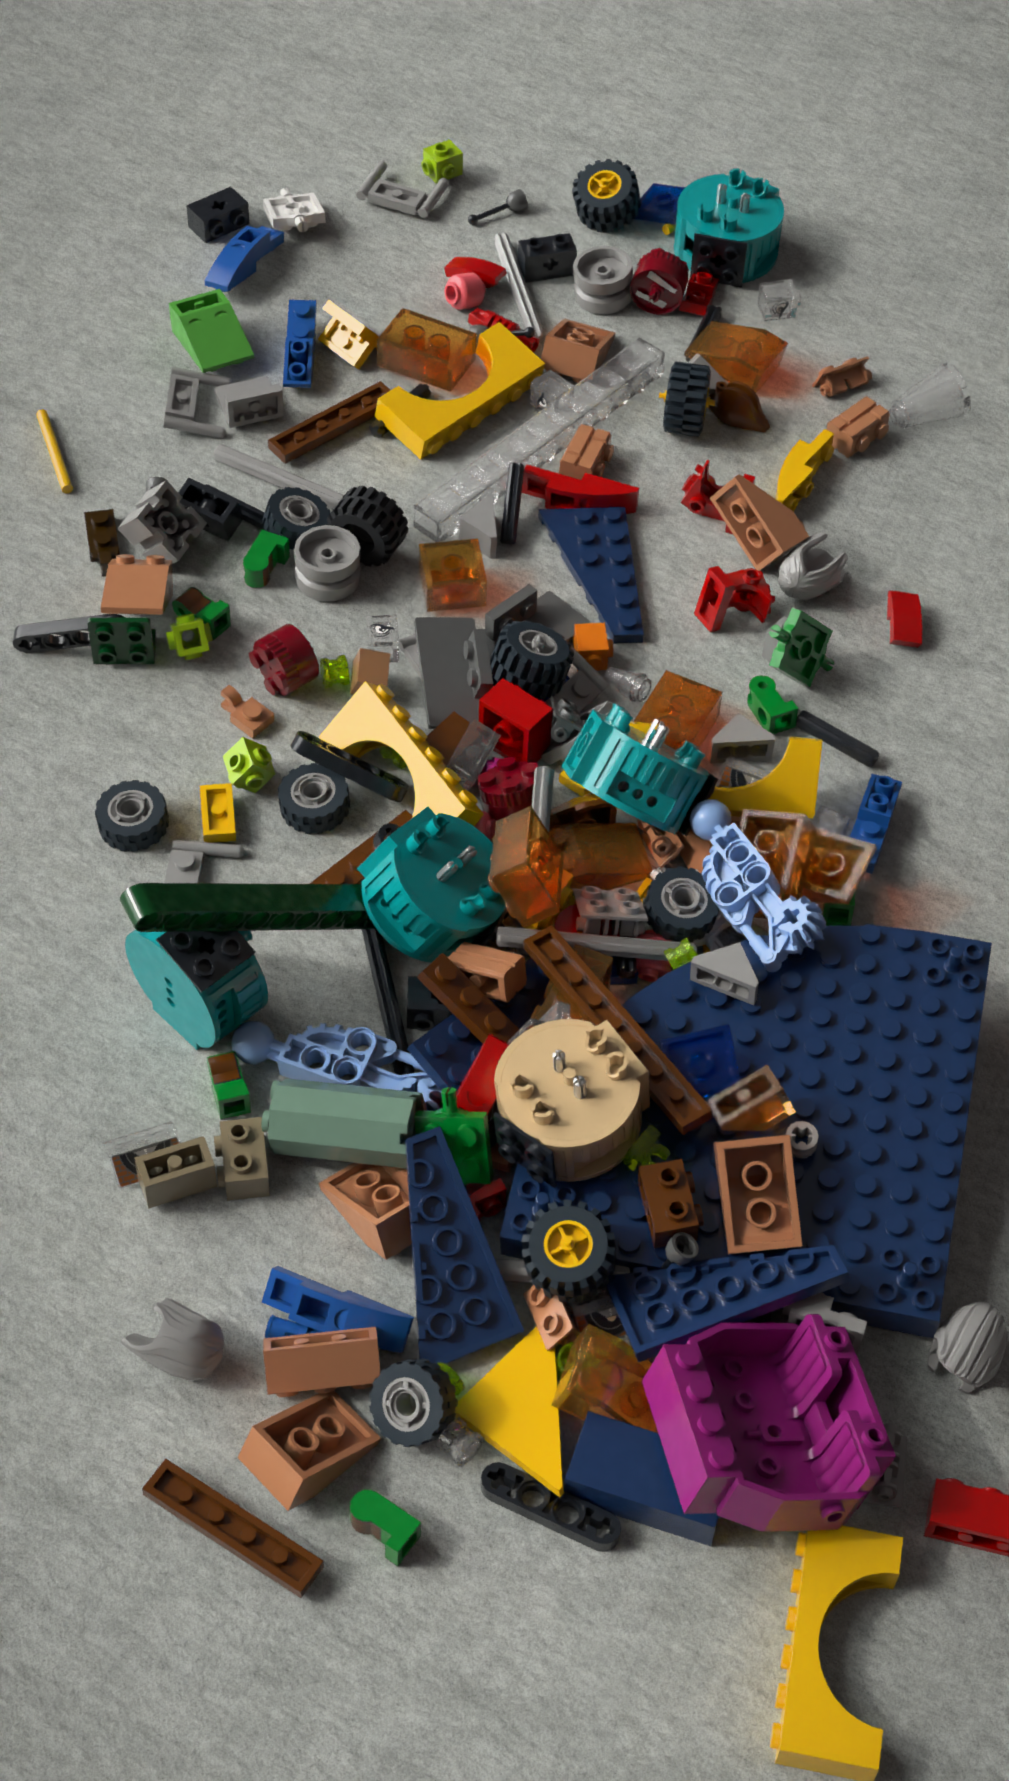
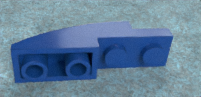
(240, 255)
(300, 344)
(876, 813)
(333, 1310)

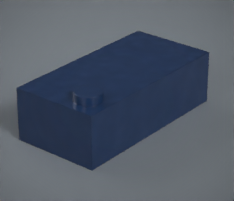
(629, 1476)

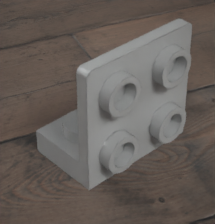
(250, 401)

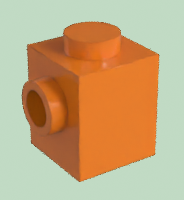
(592, 644)

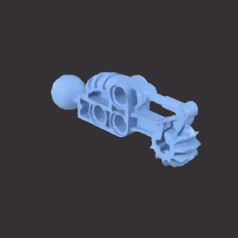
(745, 884)
(336, 1050)

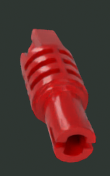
(490, 318)

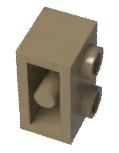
(244, 1159)
(176, 1172)

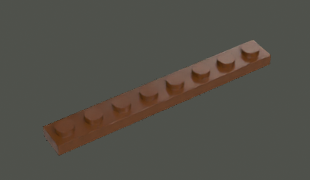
(597, 1004)

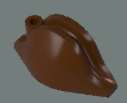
(738, 406)

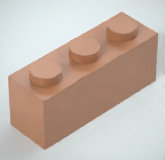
(321, 1361)

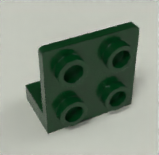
(122, 640)

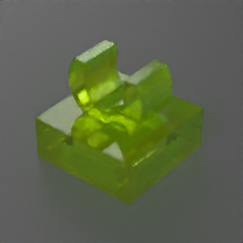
(645, 1147)

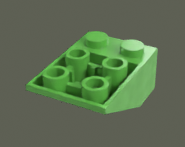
(209, 331)

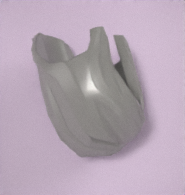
(809, 571)
(970, 1344)
(185, 1345)

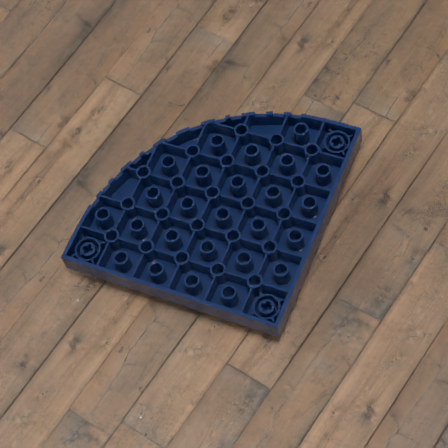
(874, 1053)

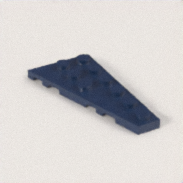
(601, 561)
(451, 1047)
(456, 1277)
(693, 1297)

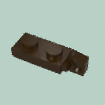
(102, 537)

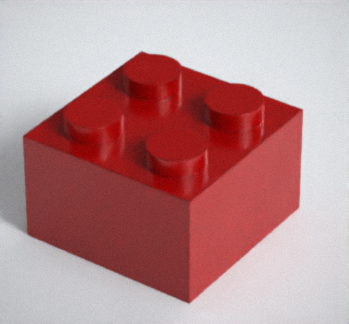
(519, 720)

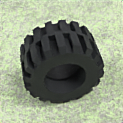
(373, 521)

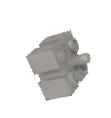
(162, 523)

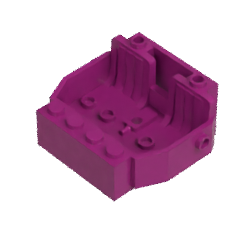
(769, 1424)

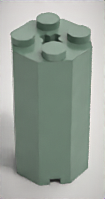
(341, 1122)

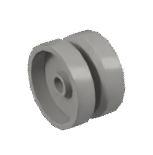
(603, 279)
(327, 563)

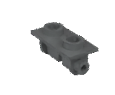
(564, 719)

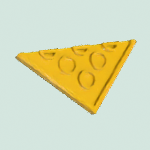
(516, 1412)

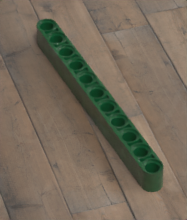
(244, 907)

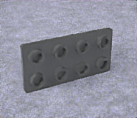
(525, 606)
(452, 667)

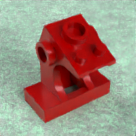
(700, 488)
(739, 589)

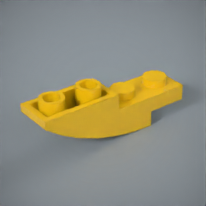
(801, 466)

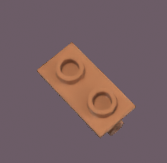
(833, 378)
(662, 844)
(550, 1318)

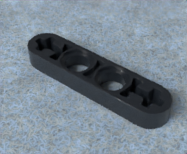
(38, 637)
(349, 766)
(547, 1512)

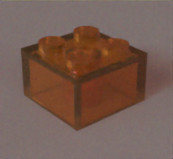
(452, 575)

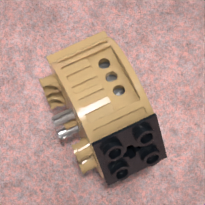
(569, 1100)

